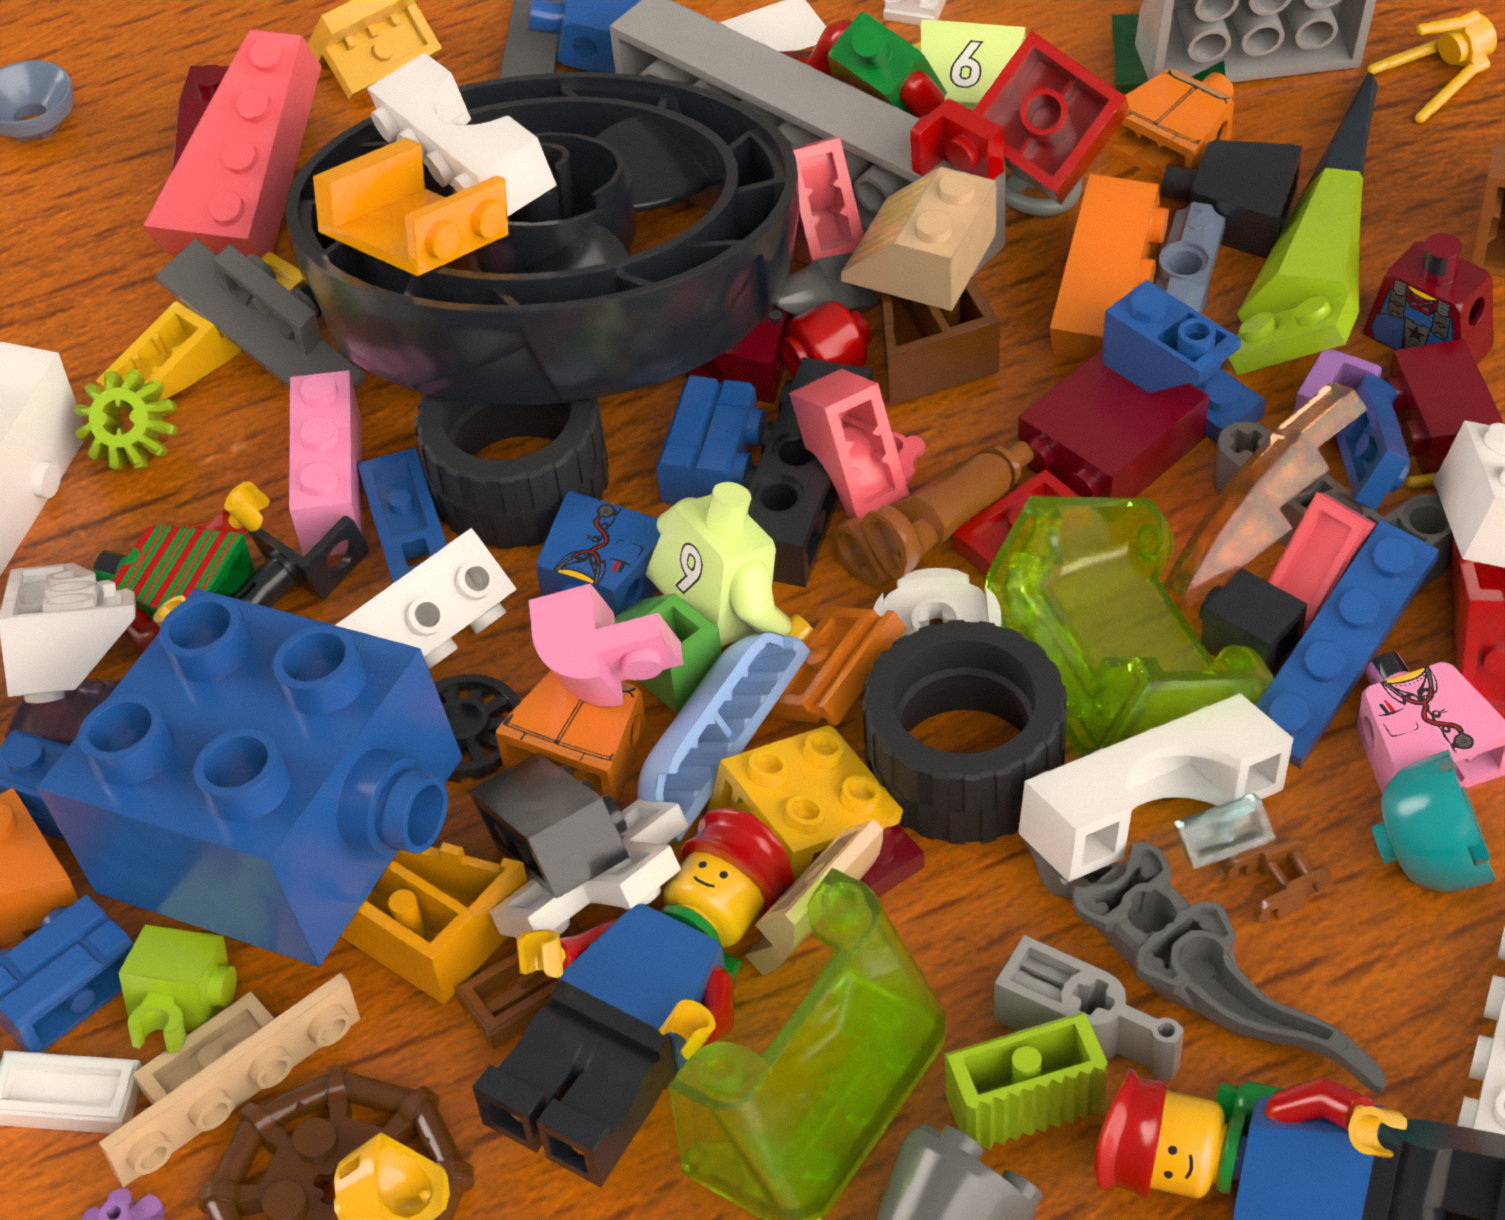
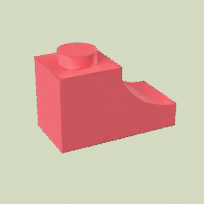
(827, 208)
(852, 439)

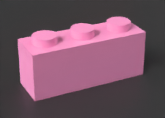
(324, 456)

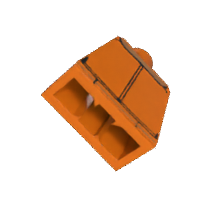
(1173, 121)
(588, 738)

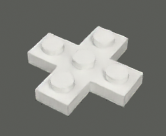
(624, 885)

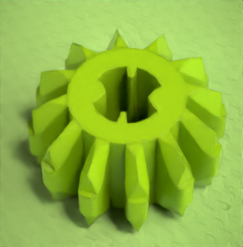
(106, 425)

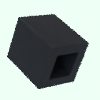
(1252, 615)

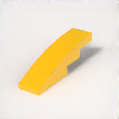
(186, 346)

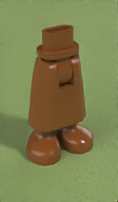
(899, 534)

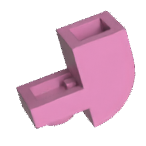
(591, 653)

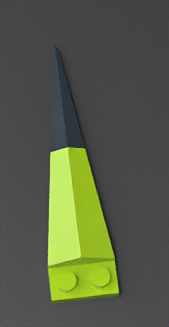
(1311, 278)

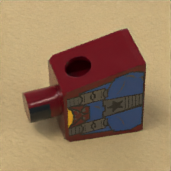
(1434, 299)

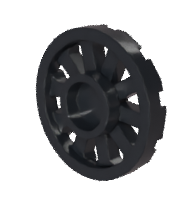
(474, 722)

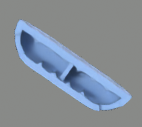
(719, 720)

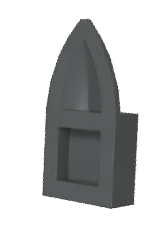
(823, 283)

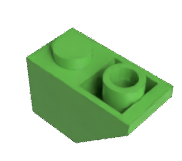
(698, 643)

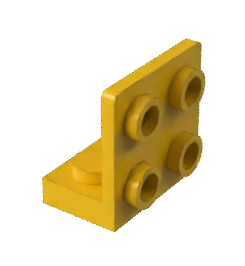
(804, 791)

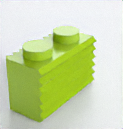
(1027, 1080)

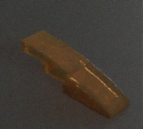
(1247, 511)

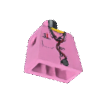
(1424, 714)

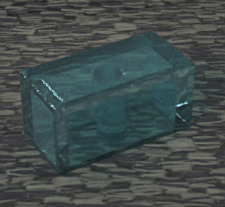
(1224, 830)

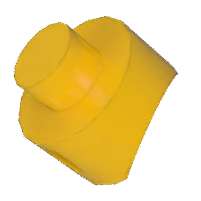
(389, 1183)

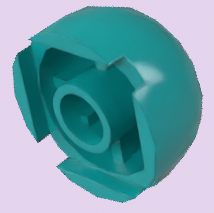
(1432, 828)

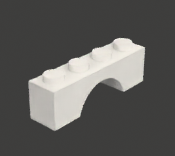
(426, 107)
(1214, 755)

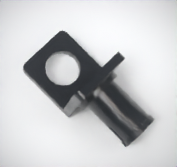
(287, 568)

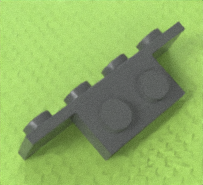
(254, 311)

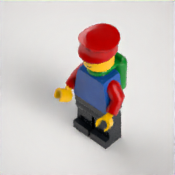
(633, 1001)
(1298, 1153)

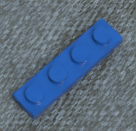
(1346, 636)

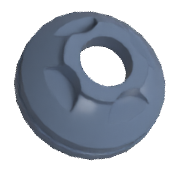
(29, 90)

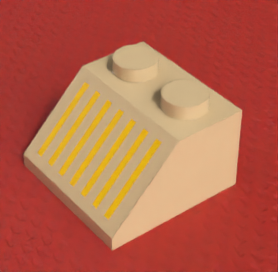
(927, 239)

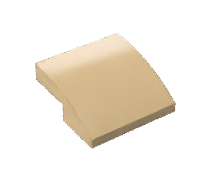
(787, 920)

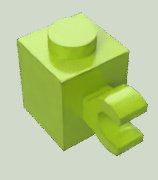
(175, 983)

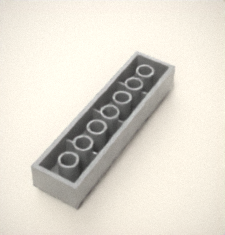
(803, 103)

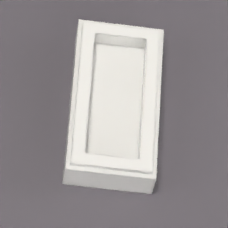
(67, 1091)

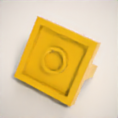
(371, 40)

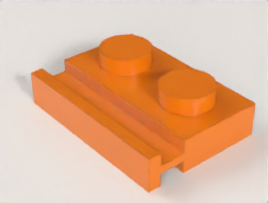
(839, 660)

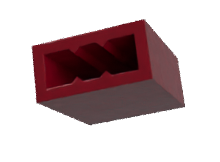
(1110, 434)

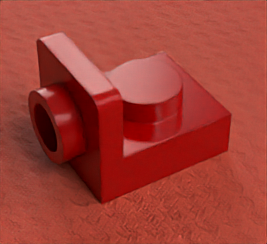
(959, 138)

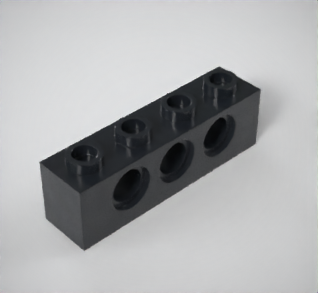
(790, 486)

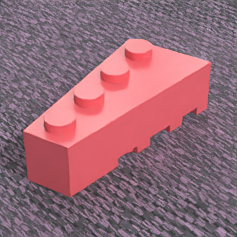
(242, 153)

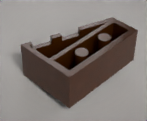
(937, 347)

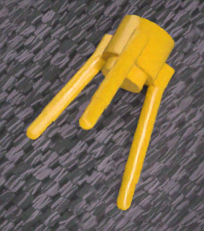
(1463, 43)

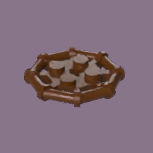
(311, 1155)

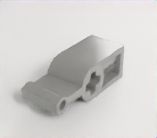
(1049, 985)

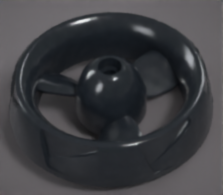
(560, 299)

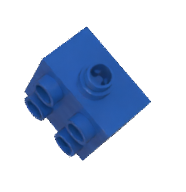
(256, 774)

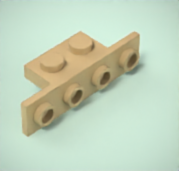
(220, 1070)

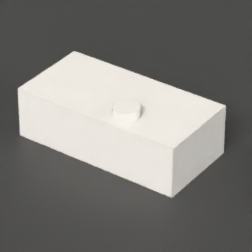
(34, 438)

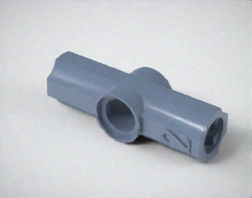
(1191, 255)

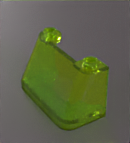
(1089, 593)
(803, 1117)

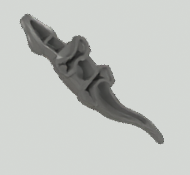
(1190, 955)

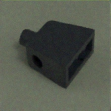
(1246, 185)

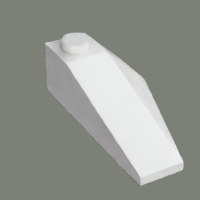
(58, 628)

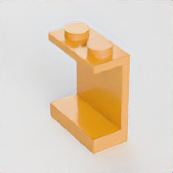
(386, 211)

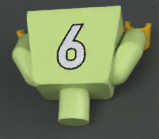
(968, 55)
(721, 565)

